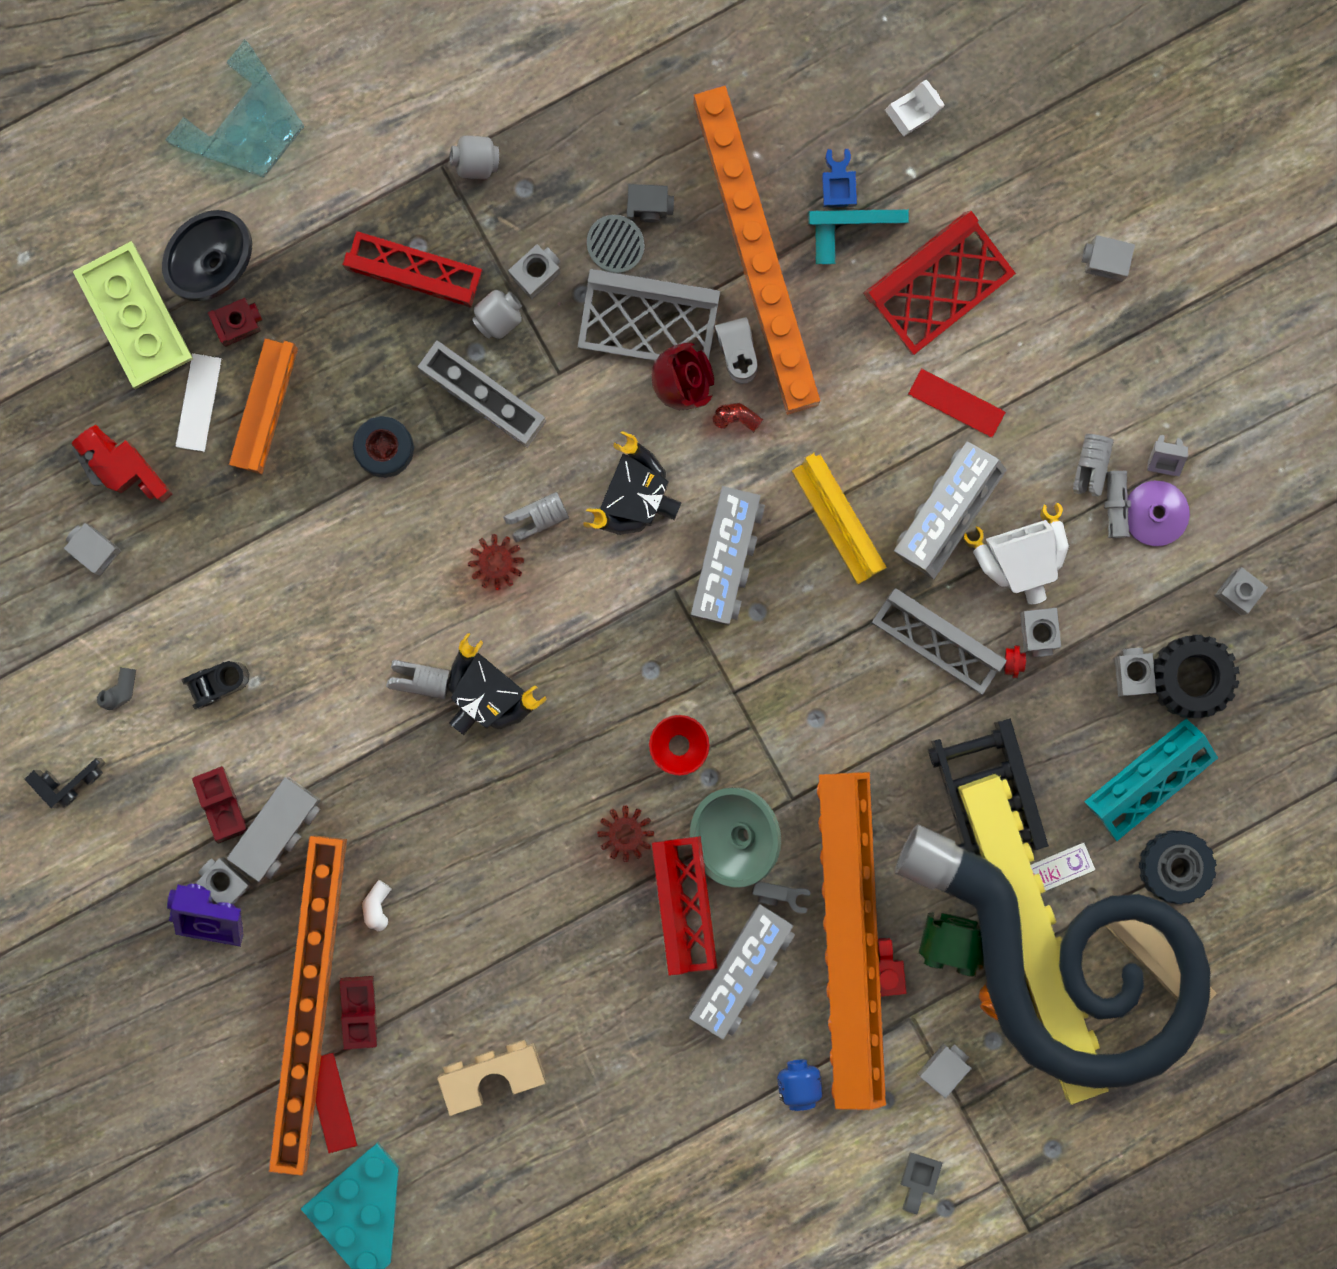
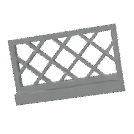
(649, 289)

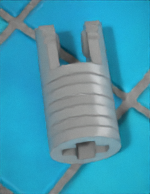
(1093, 464)
(544, 513)
(426, 679)

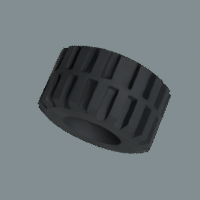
(1221, 668)

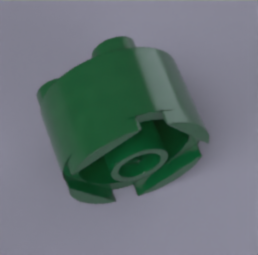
(953, 943)

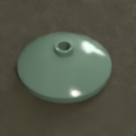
(726, 852)

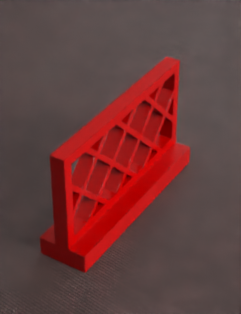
(920, 261)

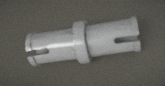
(1117, 504)

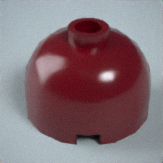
(682, 377)

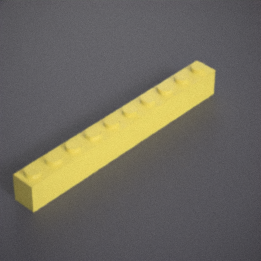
(1000, 843)

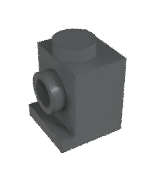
(649, 202)

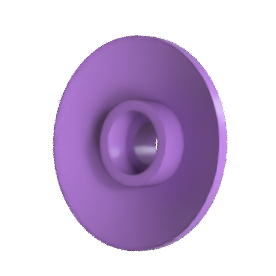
(1145, 525)

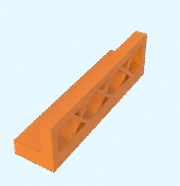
(263, 406)

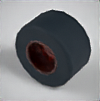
(375, 439)

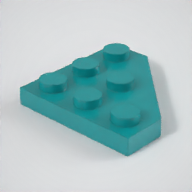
(359, 1210)

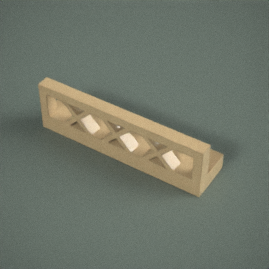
(1151, 952)

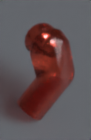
(736, 413)

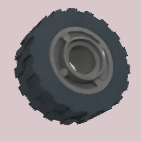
(1197, 872)

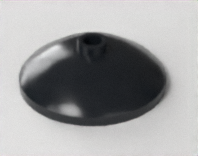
(207, 255)

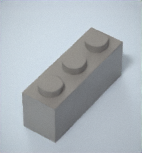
(275, 830)

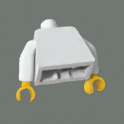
(1024, 556)

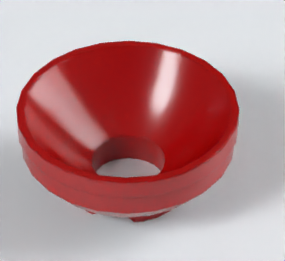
(685, 727)

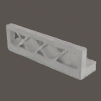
(946, 631)

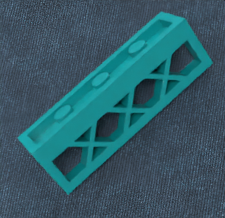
(1150, 774)

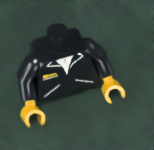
(634, 492)
(486, 692)

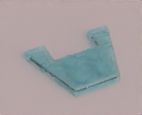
(255, 129)

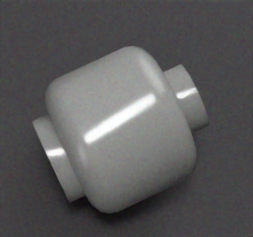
(474, 157)
(497, 314)

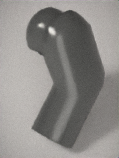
(120, 693)

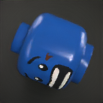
(800, 1085)

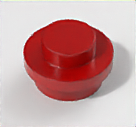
(1015, 661)

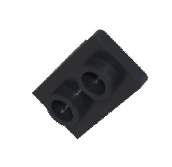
(46, 784)

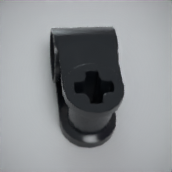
(210, 685)

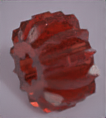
(485, 566)
(633, 841)

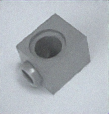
(1108, 258)
(534, 285)
(91, 548)
(1241, 591)
(1048, 618)
(1146, 683)
(237, 886)
(945, 1069)

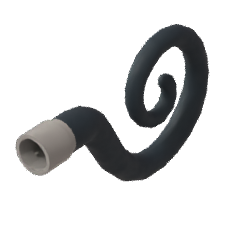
(942, 865)

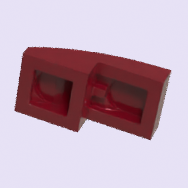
(220, 804)
(358, 1012)

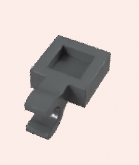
(771, 893)
(920, 1176)

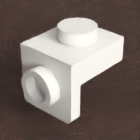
(915, 108)

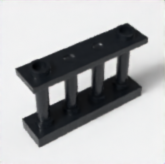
(1011, 769)

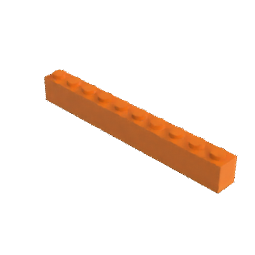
(756, 250)
(851, 941)
(308, 1005)

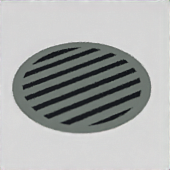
(615, 243)

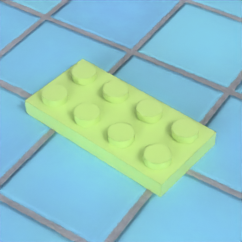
(133, 315)

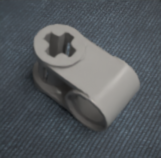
(737, 345)

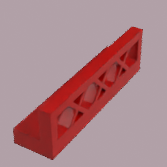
(408, 279)
(673, 909)

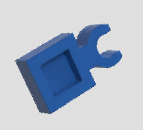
(839, 185)

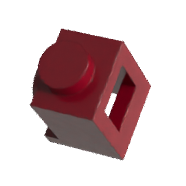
(230, 333)

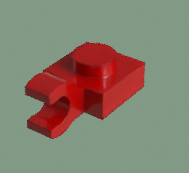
(891, 971)

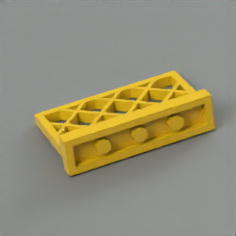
(838, 518)

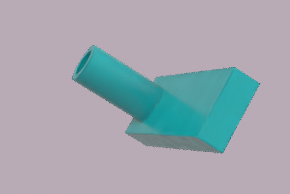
(826, 220)

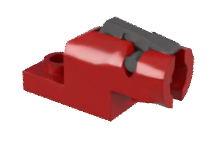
(116, 466)

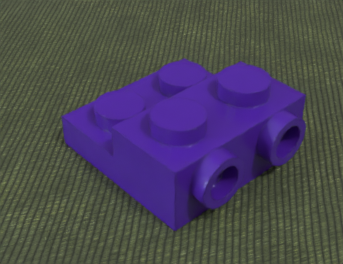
(200, 919)

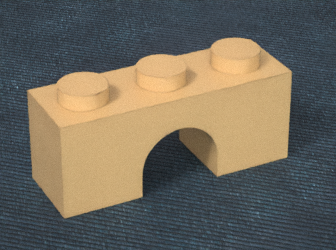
(462, 1083)

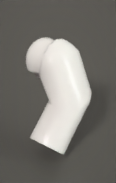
(372, 907)

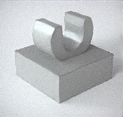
(1167, 457)

